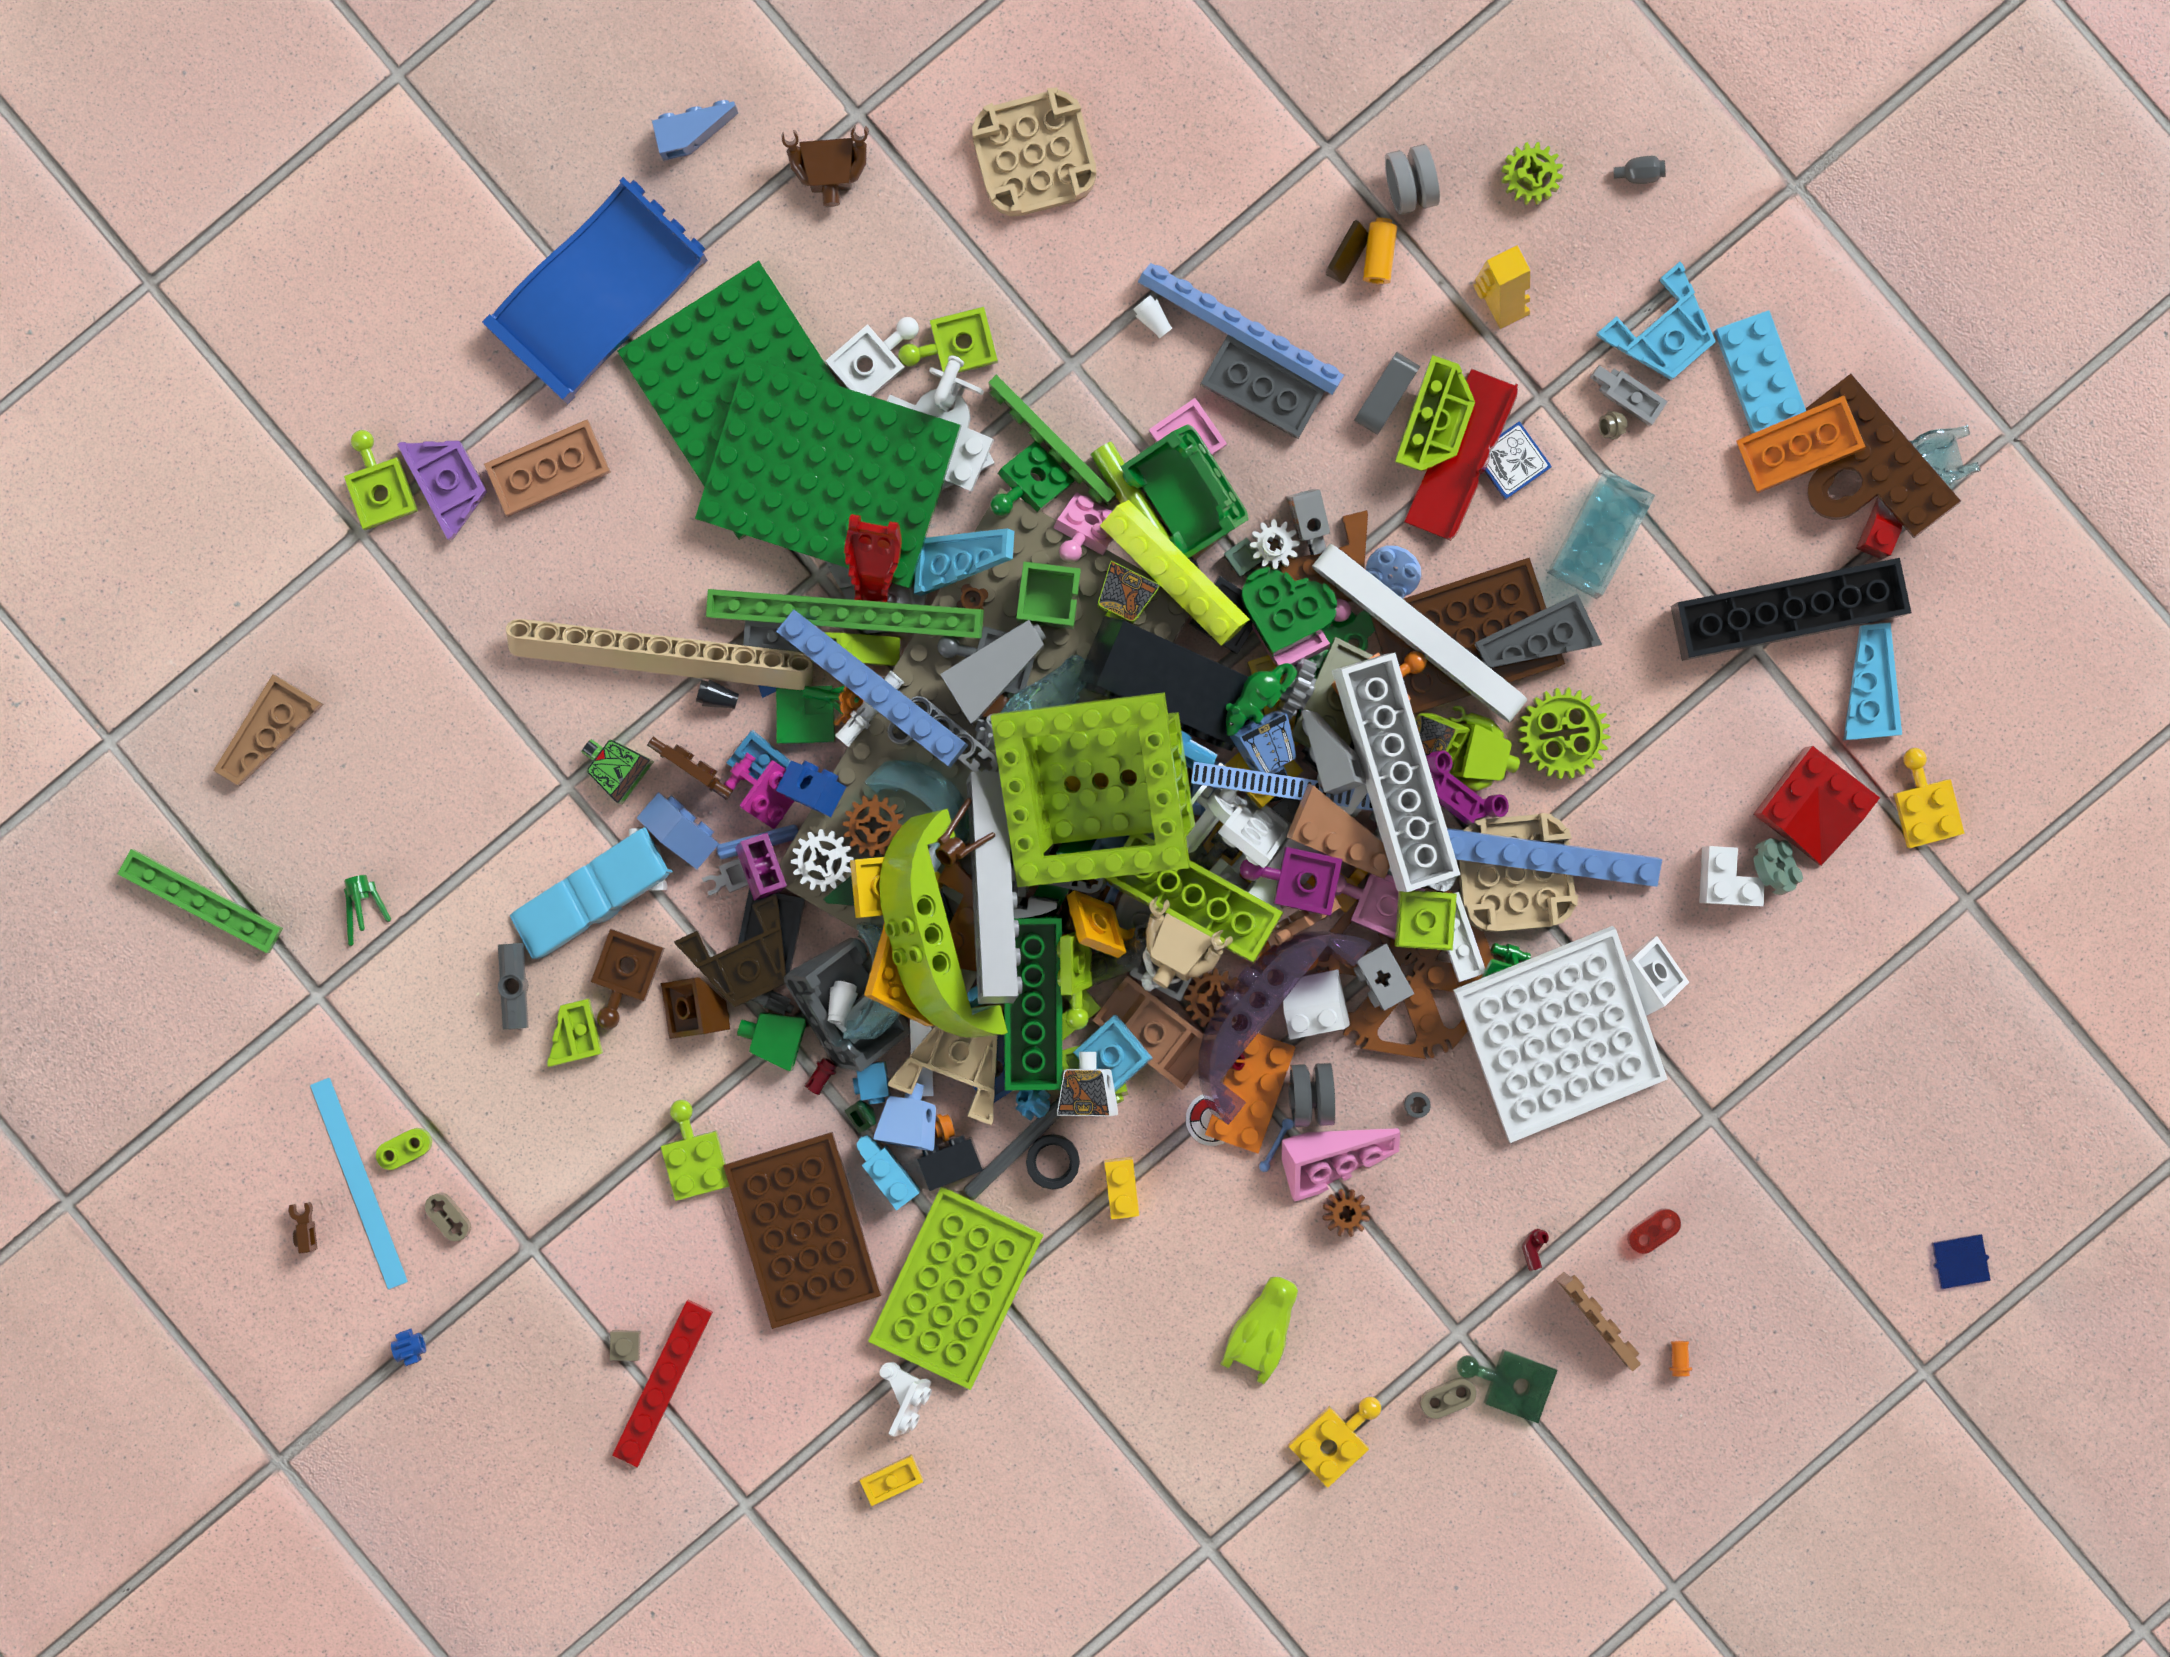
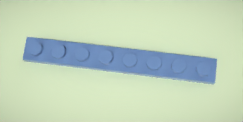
(1244, 330)
(872, 688)
(1555, 857)

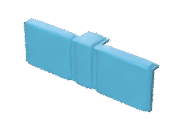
(590, 894)

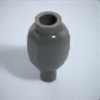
(1641, 170)

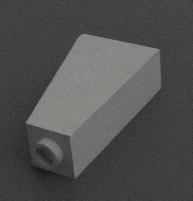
(991, 670)

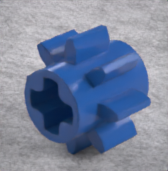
(408, 1347)

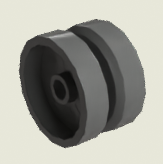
(1312, 1094)

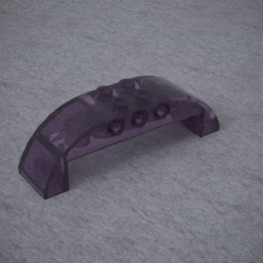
(1226, 1042)

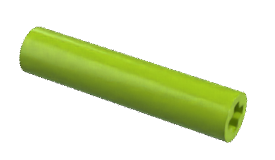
(1109, 463)

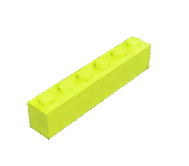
(1174, 572)

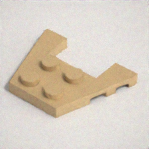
(959, 1058)

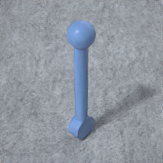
(1287, 1124)

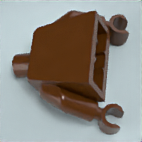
(828, 164)

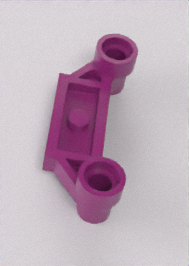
(1458, 797)

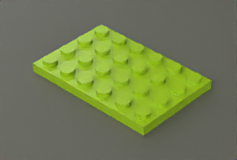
(956, 1287)

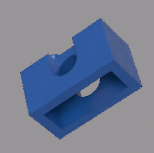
(811, 788)

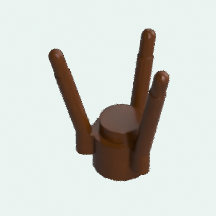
(953, 848)

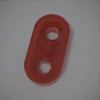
(1654, 1229)

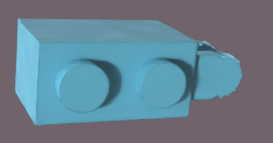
(887, 1172)

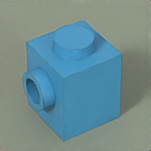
(872, 1083)

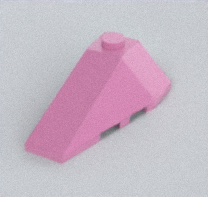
(1323, 1157)

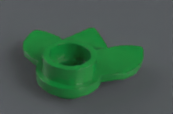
(1355, 627)

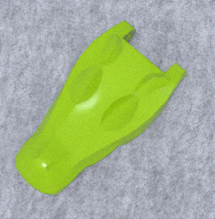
(1261, 1332)

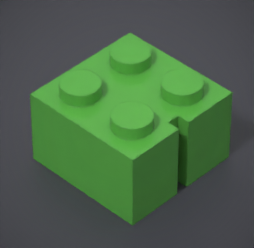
(1048, 595)

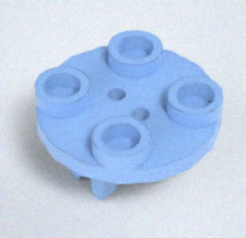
(1405, 578)

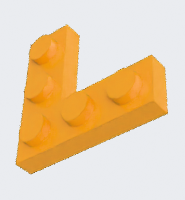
(886, 986)

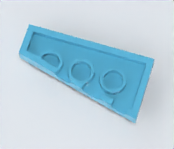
(1873, 692)

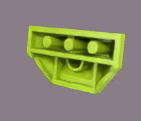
(1437, 417)

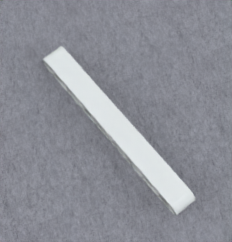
(1419, 633)

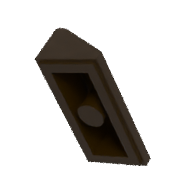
(1348, 253)

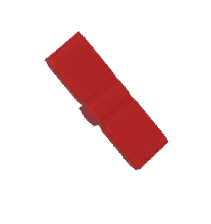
(1451, 485)

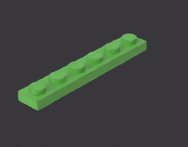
(1042, 433)
(200, 901)

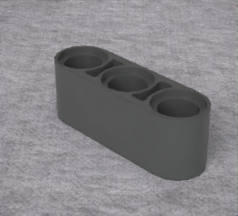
(1387, 393)

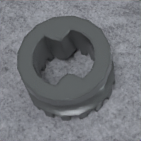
(1425, 1108)

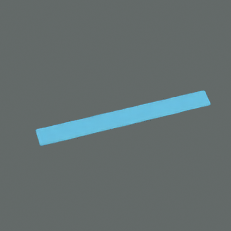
(358, 1183)

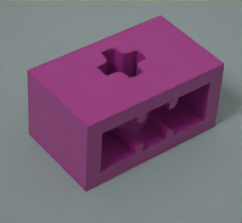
(759, 865)

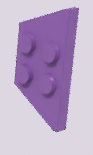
(446, 481)

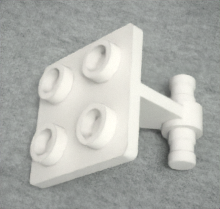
(910, 1394)

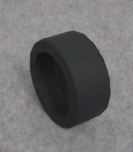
(1040, 1179)

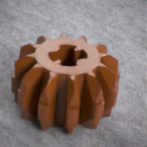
(1354, 1217)

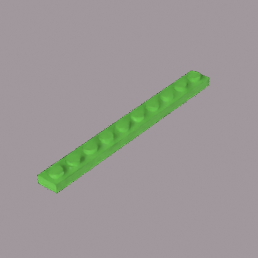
(846, 613)

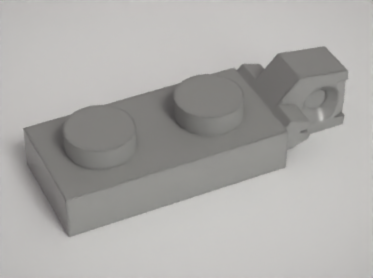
(1629, 394)

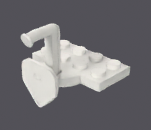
(971, 446)
(1245, 825)

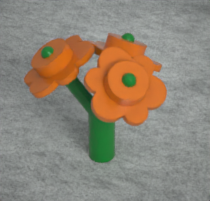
(848, 699)

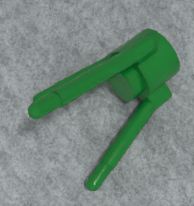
(356, 891)

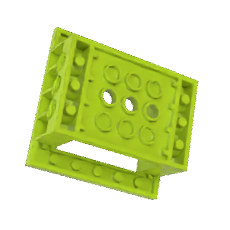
(1081, 739)

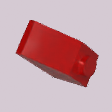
(1880, 532)

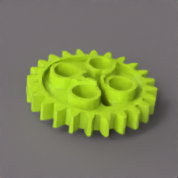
(1568, 757)

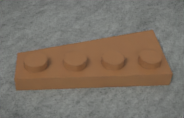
(269, 724)
(1607, 1329)

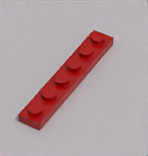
(662, 1383)

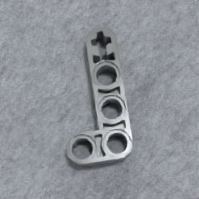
(937, 714)

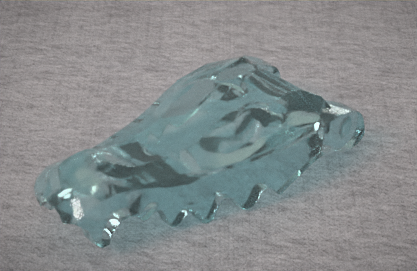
(1943, 454)
(1054, 689)

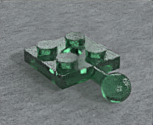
(1508, 1370)

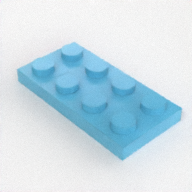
(1760, 371)

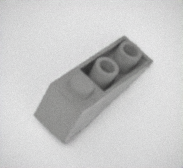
(1336, 762)

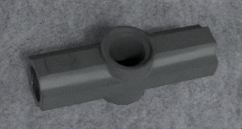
(513, 1005)

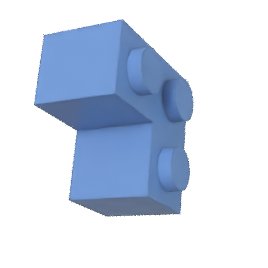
(677, 830)

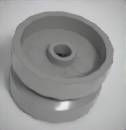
(1412, 179)

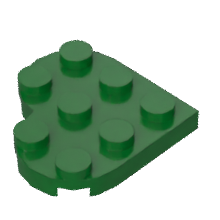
(1287, 609)

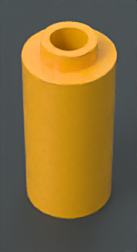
(1380, 251)

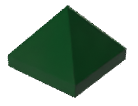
(861, 1115)

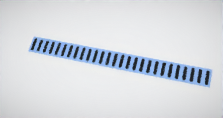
(1265, 783)

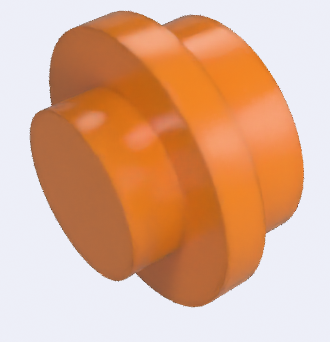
(943, 1127)

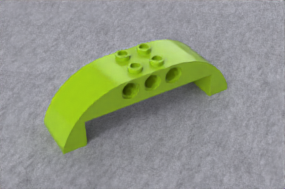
(922, 934)

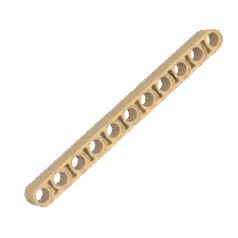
(659, 654)

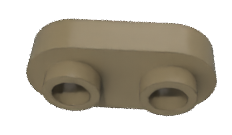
(1448, 1400)

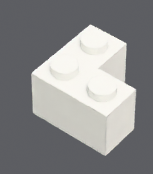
(1720, 880)

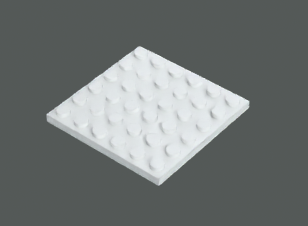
(1561, 1034)

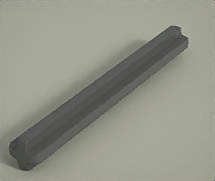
(1012, 1152)

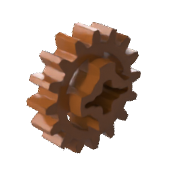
(874, 812)
(1201, 998)

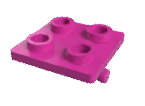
(762, 799)

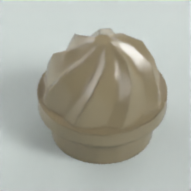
(1612, 425)

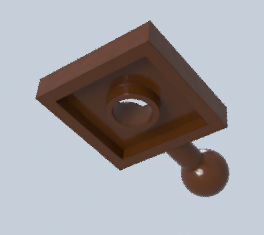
(633, 984)

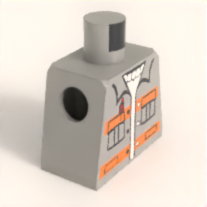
(1305, 507)

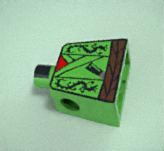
(616, 768)

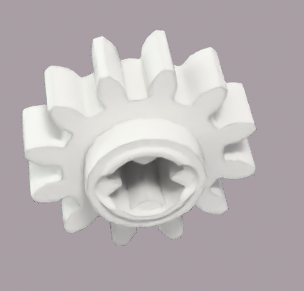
(1263, 546)

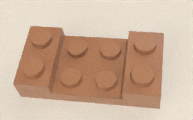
(1159, 1029)

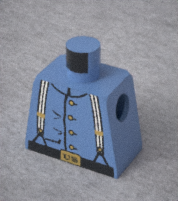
(1266, 744)

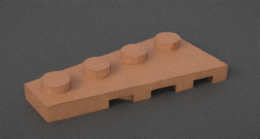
(1334, 832)

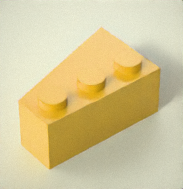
(1504, 285)

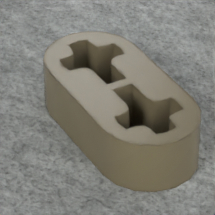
(442, 1221)

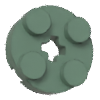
(1777, 866)

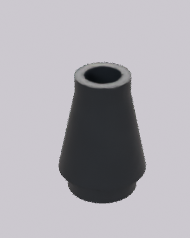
(714, 695)

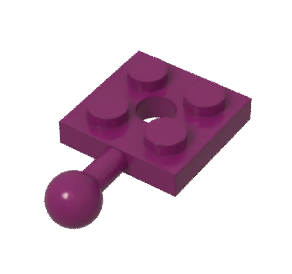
(1289, 890)

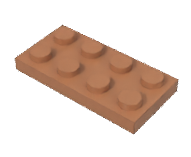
(547, 468)

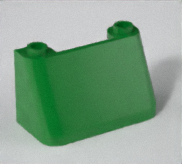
(1187, 489)

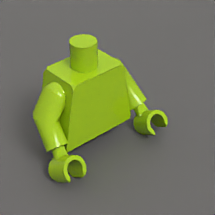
(1483, 754)

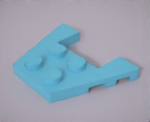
(1672, 339)

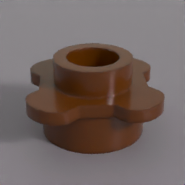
(968, 592)

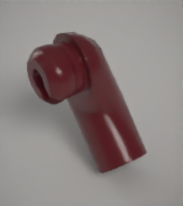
(1531, 1247)

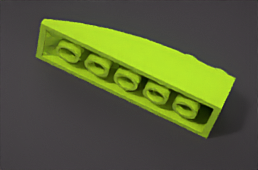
(1204, 903)

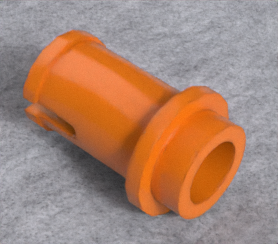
(1680, 1359)

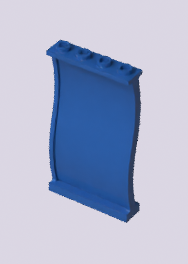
(596, 289)

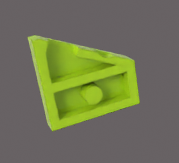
(575, 1034)

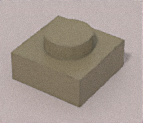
(625, 1345)

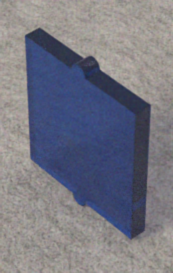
(1961, 1261)

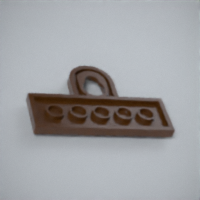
(1887, 467)

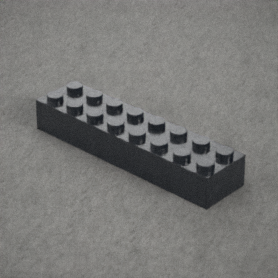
(1790, 609)

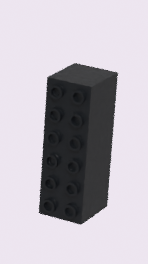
(1137, 663)

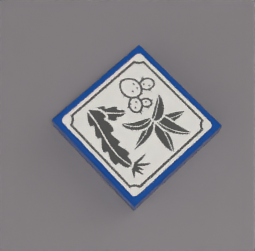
(1515, 461)

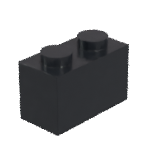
(950, 1163)

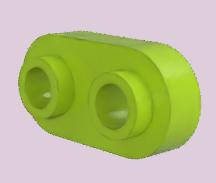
(403, 1149)

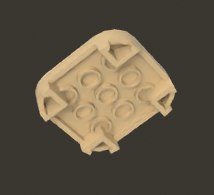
(1034, 153)
(1512, 897)

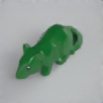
(1258, 691)

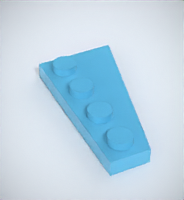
(960, 556)

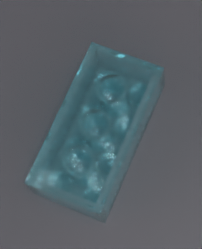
(1601, 534)

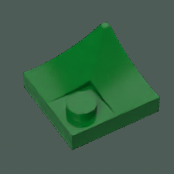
(803, 718)

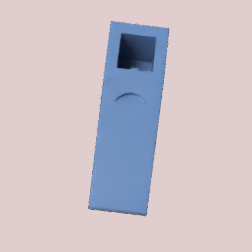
(686, 132)

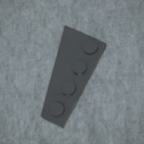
(1547, 633)

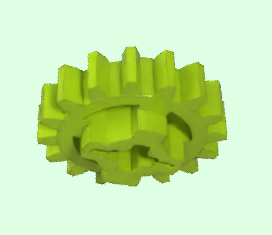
(1543, 170)

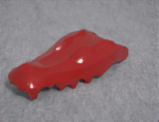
(872, 557)

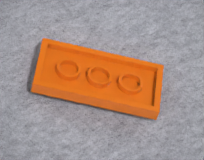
(1801, 444)
(1259, 1087)

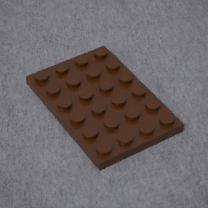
(1468, 613)
(802, 1230)

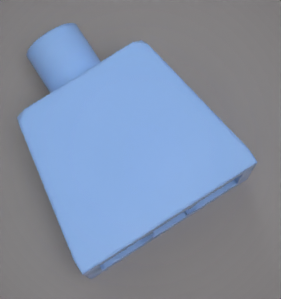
(908, 1121)

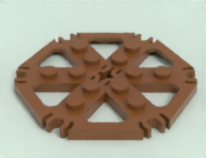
(1420, 1005)

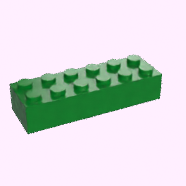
(1035, 1017)

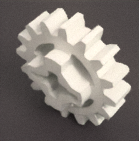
(834, 855)

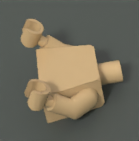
(1179, 947)

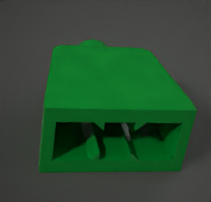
(775, 1038)

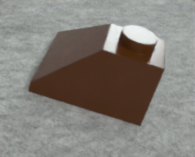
(693, 1008)

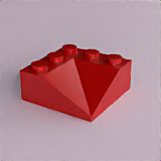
(1816, 805)

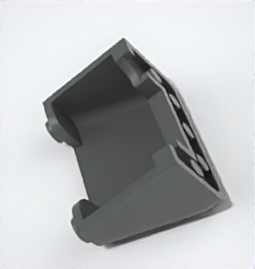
(811, 990)

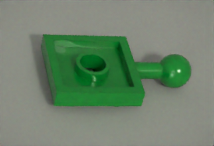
(1035, 493)

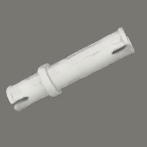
(864, 714)

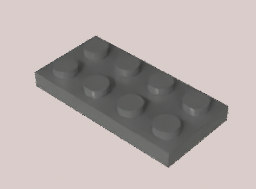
(1262, 387)

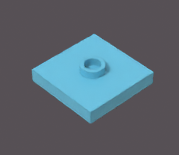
(1116, 1050)

